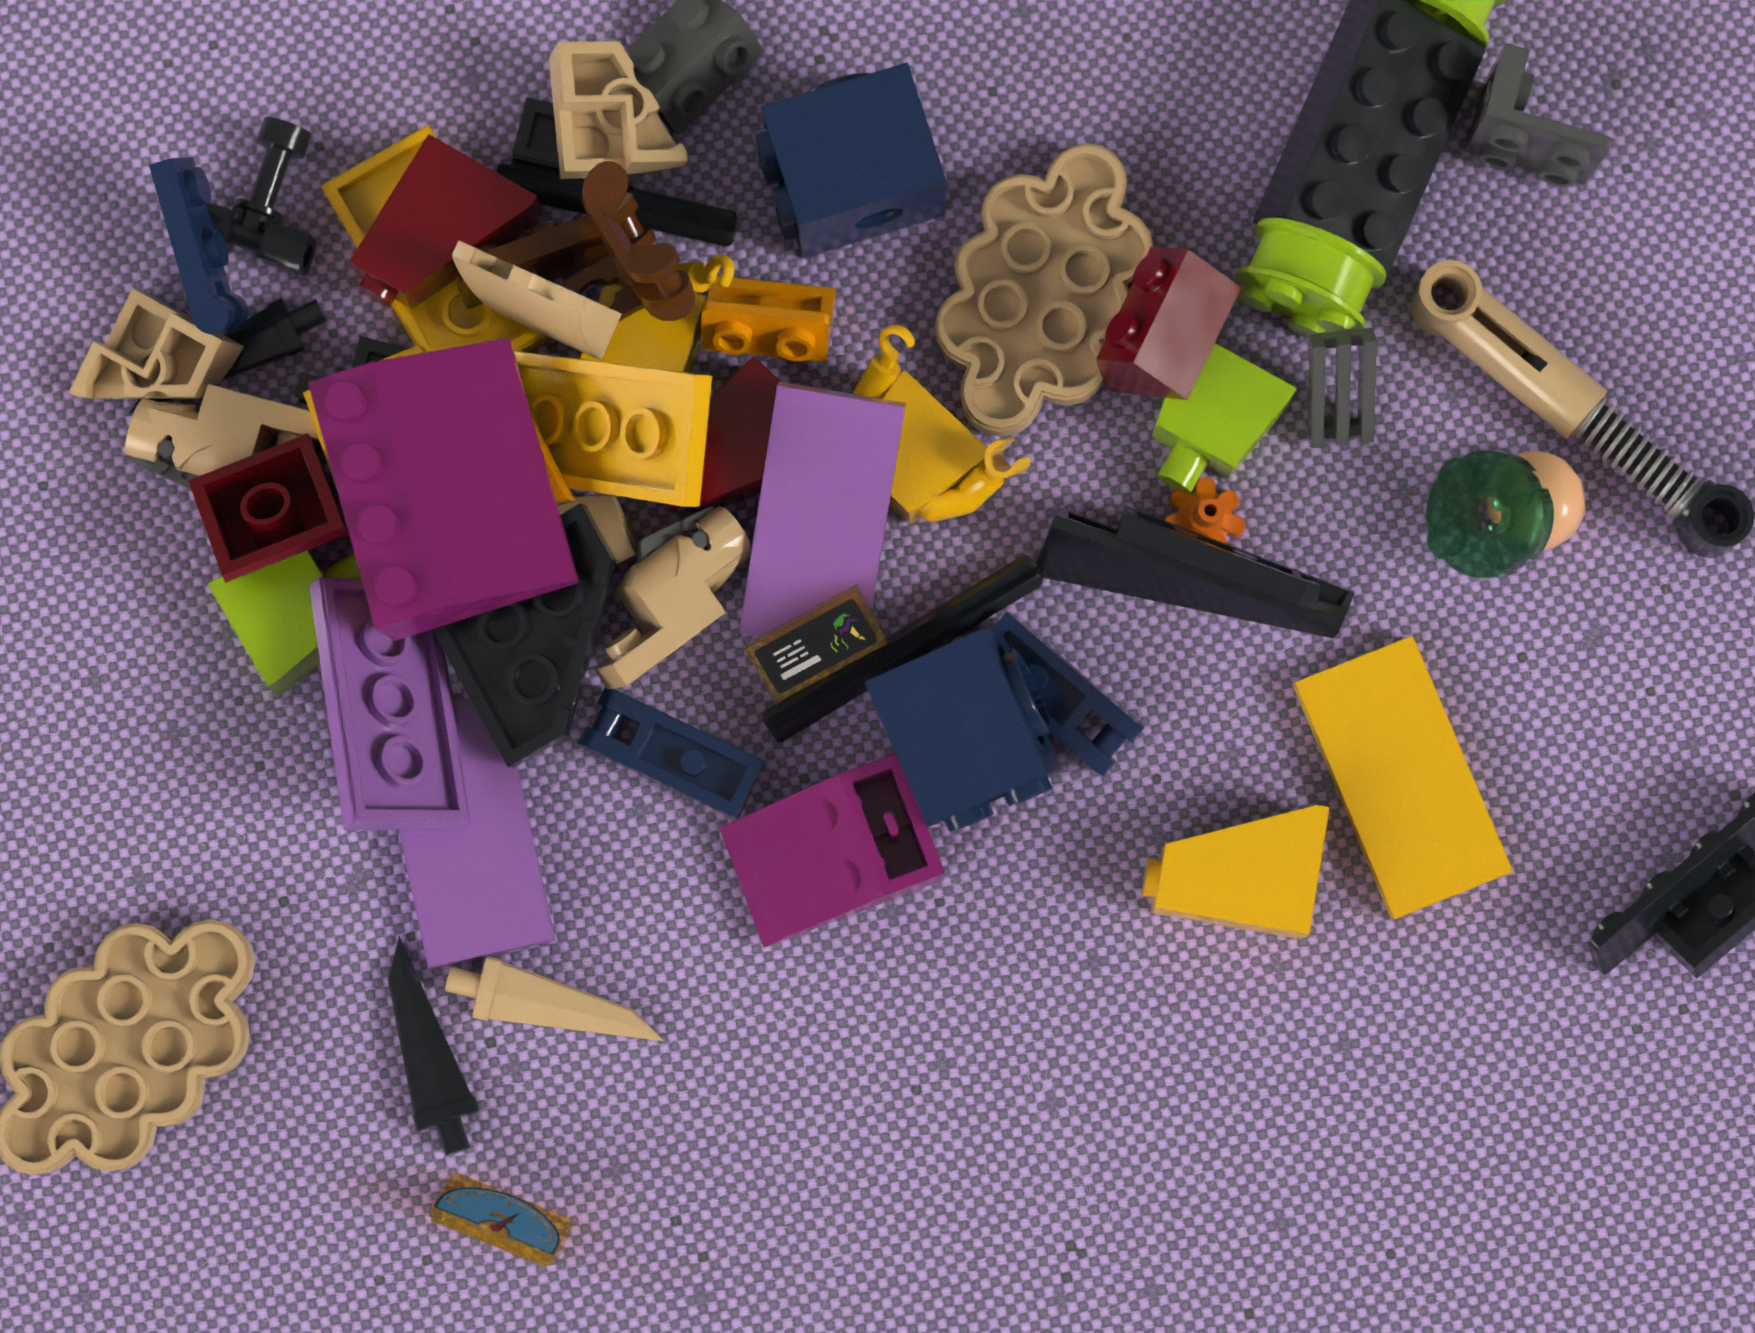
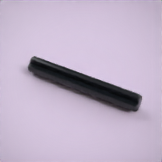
(654, 209)

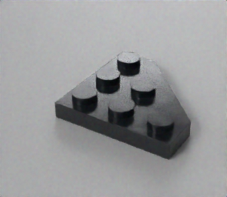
(532, 656)

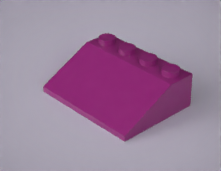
(442, 485)

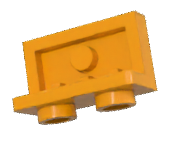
(768, 319)

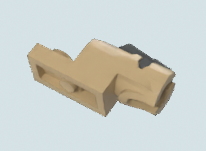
(229, 427)
(673, 590)

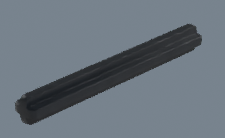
(903, 646)

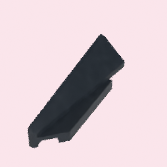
(1188, 570)

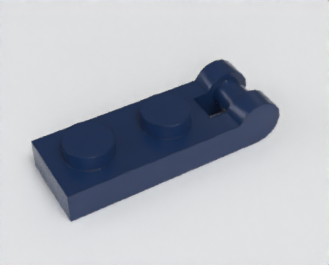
(197, 246)
(1071, 698)
(674, 754)

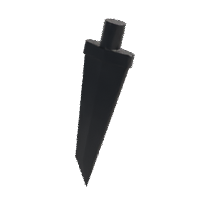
(270, 336)
(432, 1073)

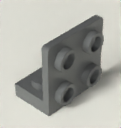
(1513, 138)

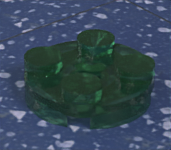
(1454, 522)

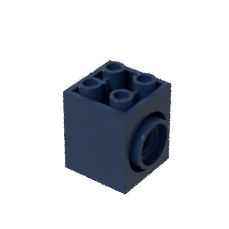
(851, 160)
(967, 728)

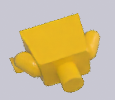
(658, 343)
(939, 462)

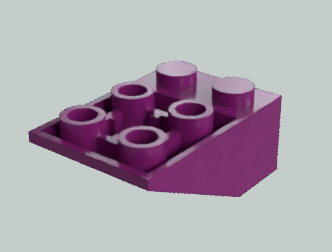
(832, 851)

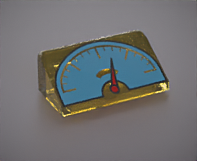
(501, 1220)

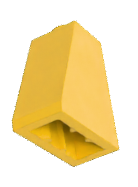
(1244, 875)

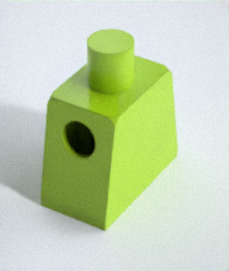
(1220, 419)
(276, 617)

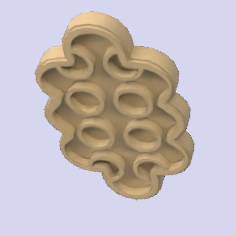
(1041, 289)
(124, 1047)

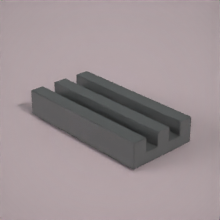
(1343, 425)

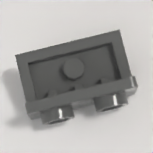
(692, 57)

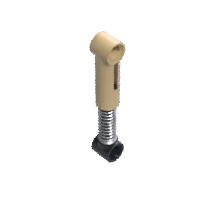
(1574, 404)

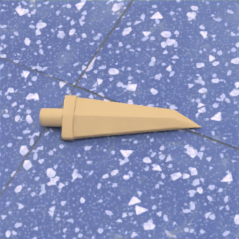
(528, 998)

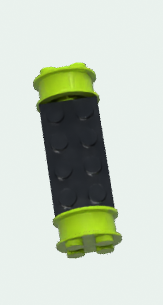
(1361, 158)

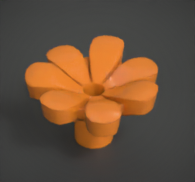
(1193, 506)

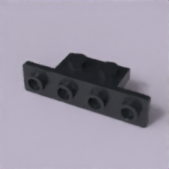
(1695, 908)

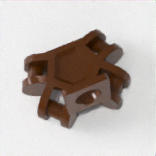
(643, 268)

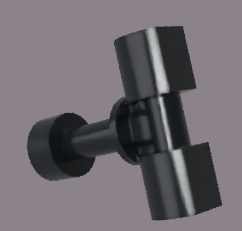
(254, 222)

